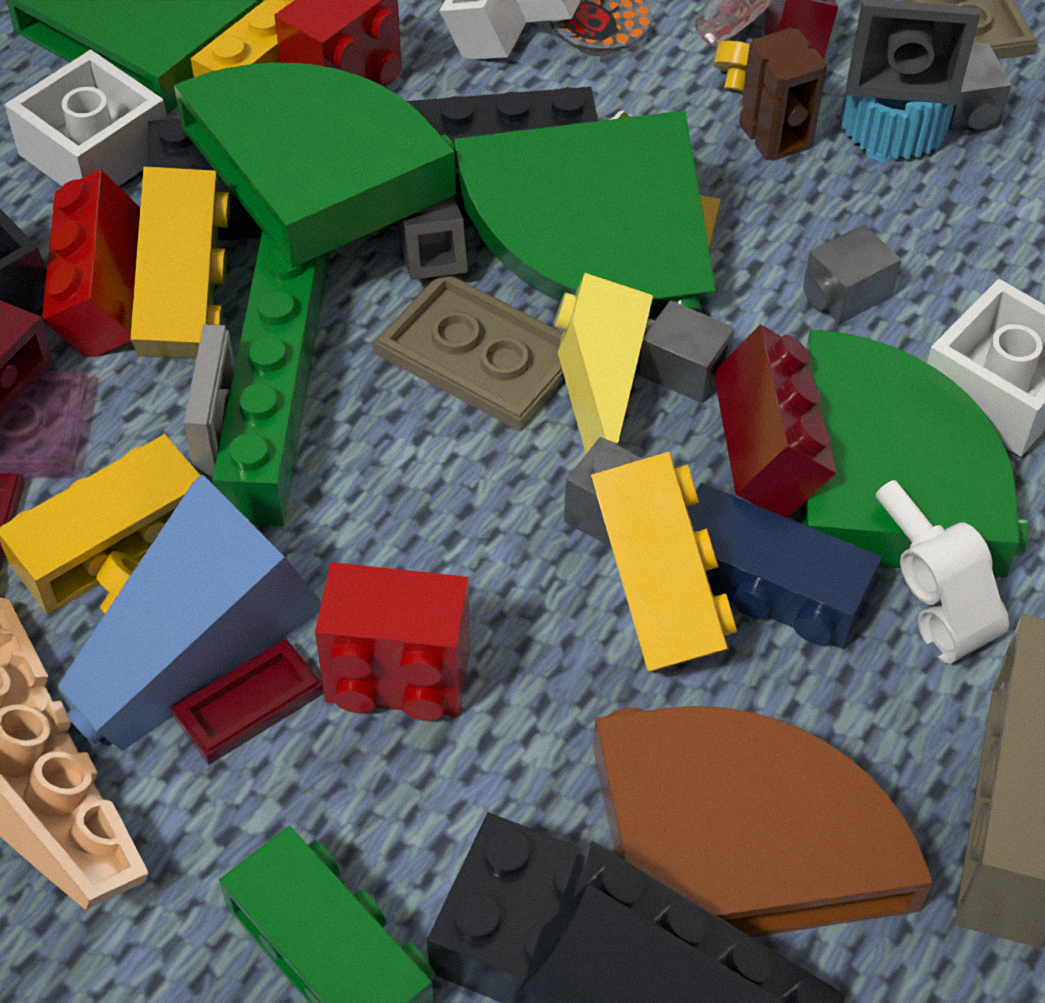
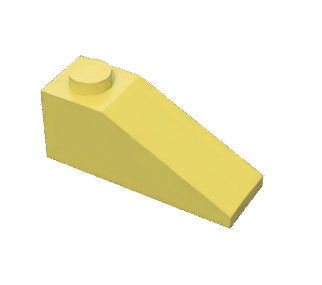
(600, 353)

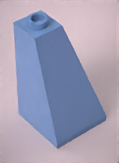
(185, 617)

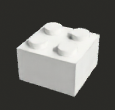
(85, 121)
(1000, 362)

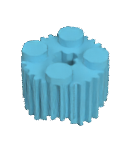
(895, 126)

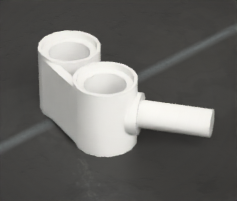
(952, 575)

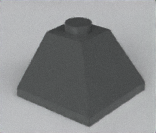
(911, 51)

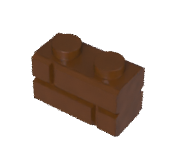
(782, 93)

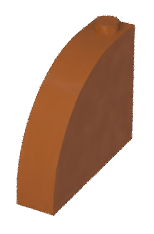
(754, 819)

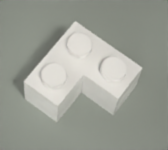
(492, 26)

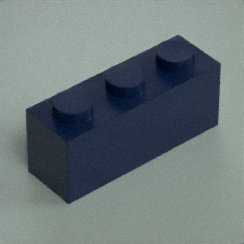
(784, 568)

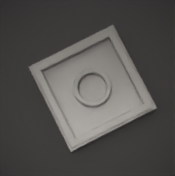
(209, 398)

